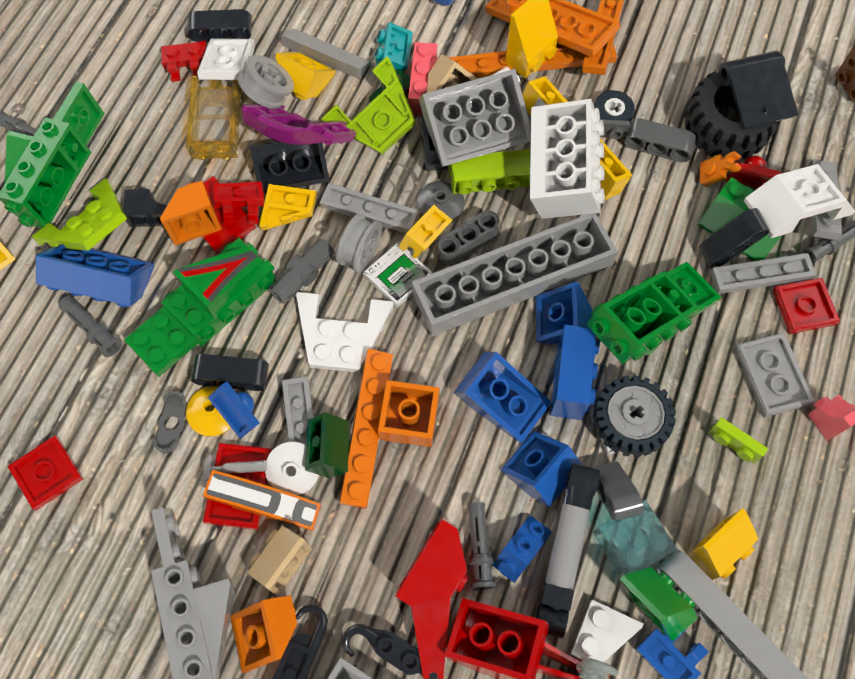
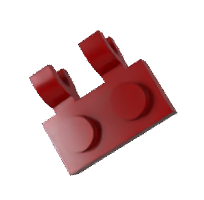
(182, 56)
(238, 195)

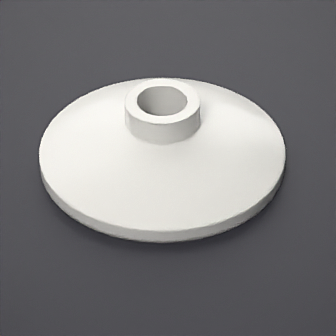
(289, 455)

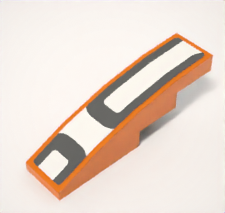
(262, 500)

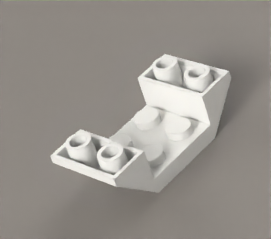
(797, 196)

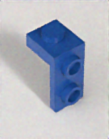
(522, 548)

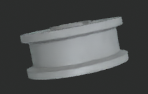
(265, 81)
(359, 243)

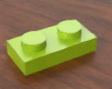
(744, 445)

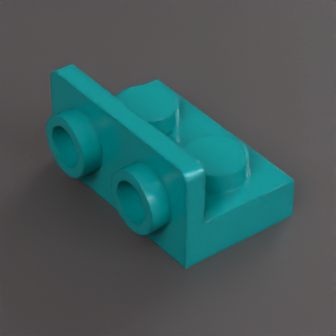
(394, 44)

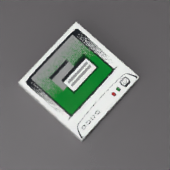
(394, 274)

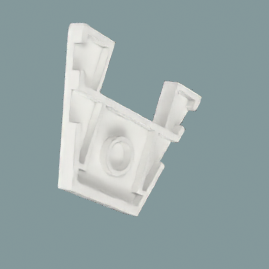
(339, 343)

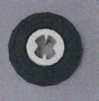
(615, 100)

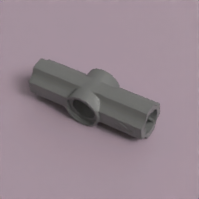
(301, 270)

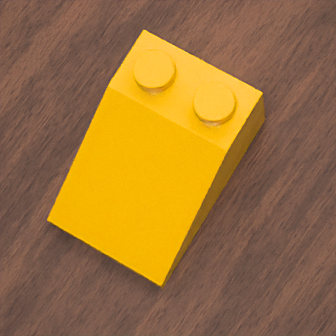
(531, 37)

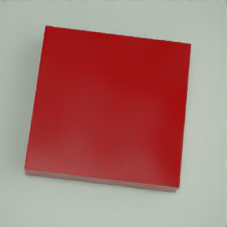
(806, 305)
(45, 472)

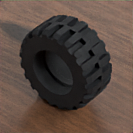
(716, 132)

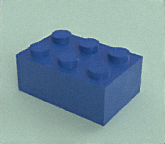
(574, 373)

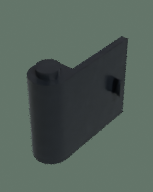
(759, 85)

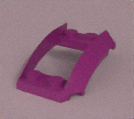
(293, 128)

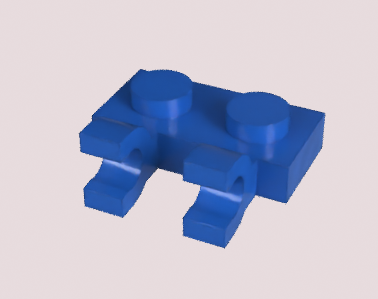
(668, 660)

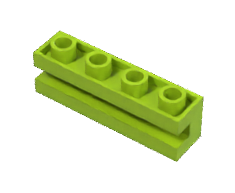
(491, 172)

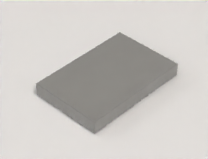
(774, 375)

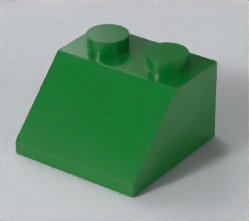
(659, 601)

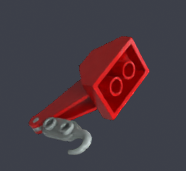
(511, 646)

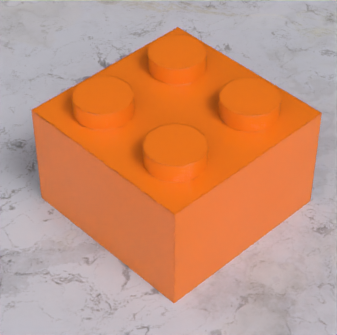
(409, 413)

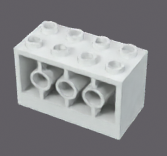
(566, 159)

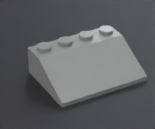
(476, 117)

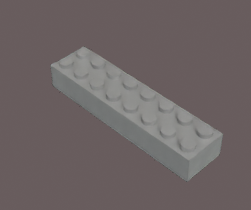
(513, 273)

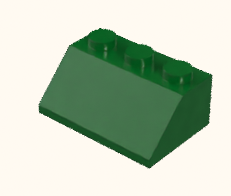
(726, 208)

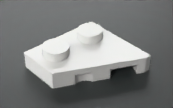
(602, 632)

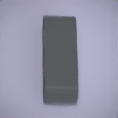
(660, 140)
(472, 228)
(618, 492)

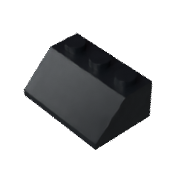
(288, 163)

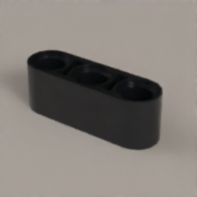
(219, 25)
(734, 238)
(237, 371)

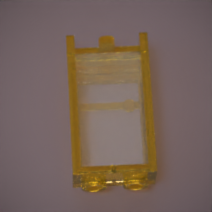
(213, 120)

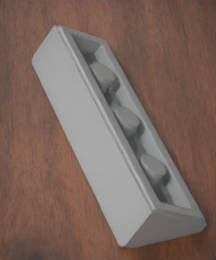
(325, 53)

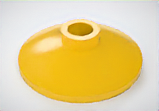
(200, 420)

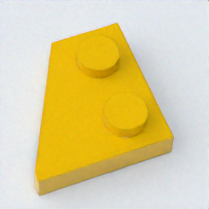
(286, 206)

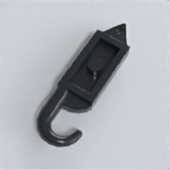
(302, 647)

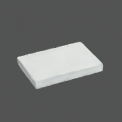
(225, 58)

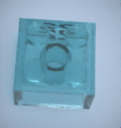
(634, 541)

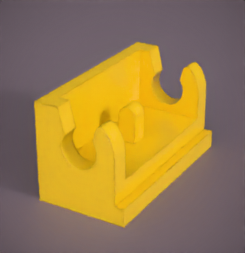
(425, 231)

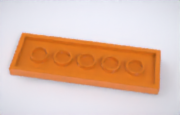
(575, 25)

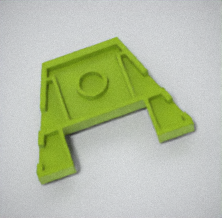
(385, 117)
(91, 225)

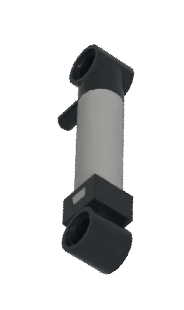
(566, 552)

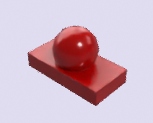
(753, 172)

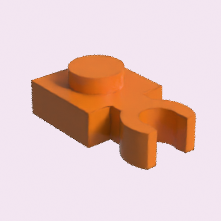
(715, 168)

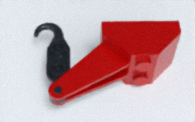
(428, 590)

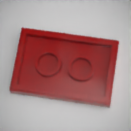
(228, 234)
(223, 514)

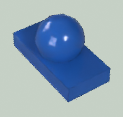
(235, 409)

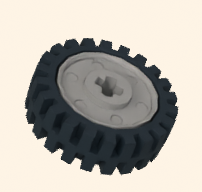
(636, 434)

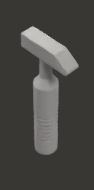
(230, 468)

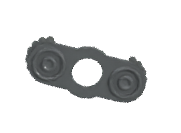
(174, 407)

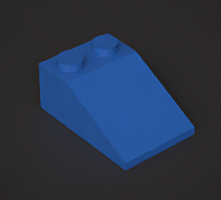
(502, 396)

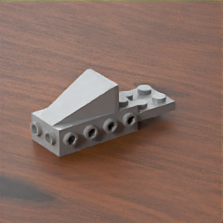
(191, 614)

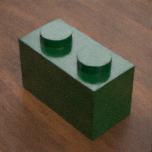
(327, 445)

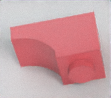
(833, 416)

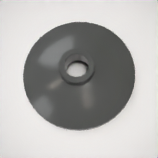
(451, 205)

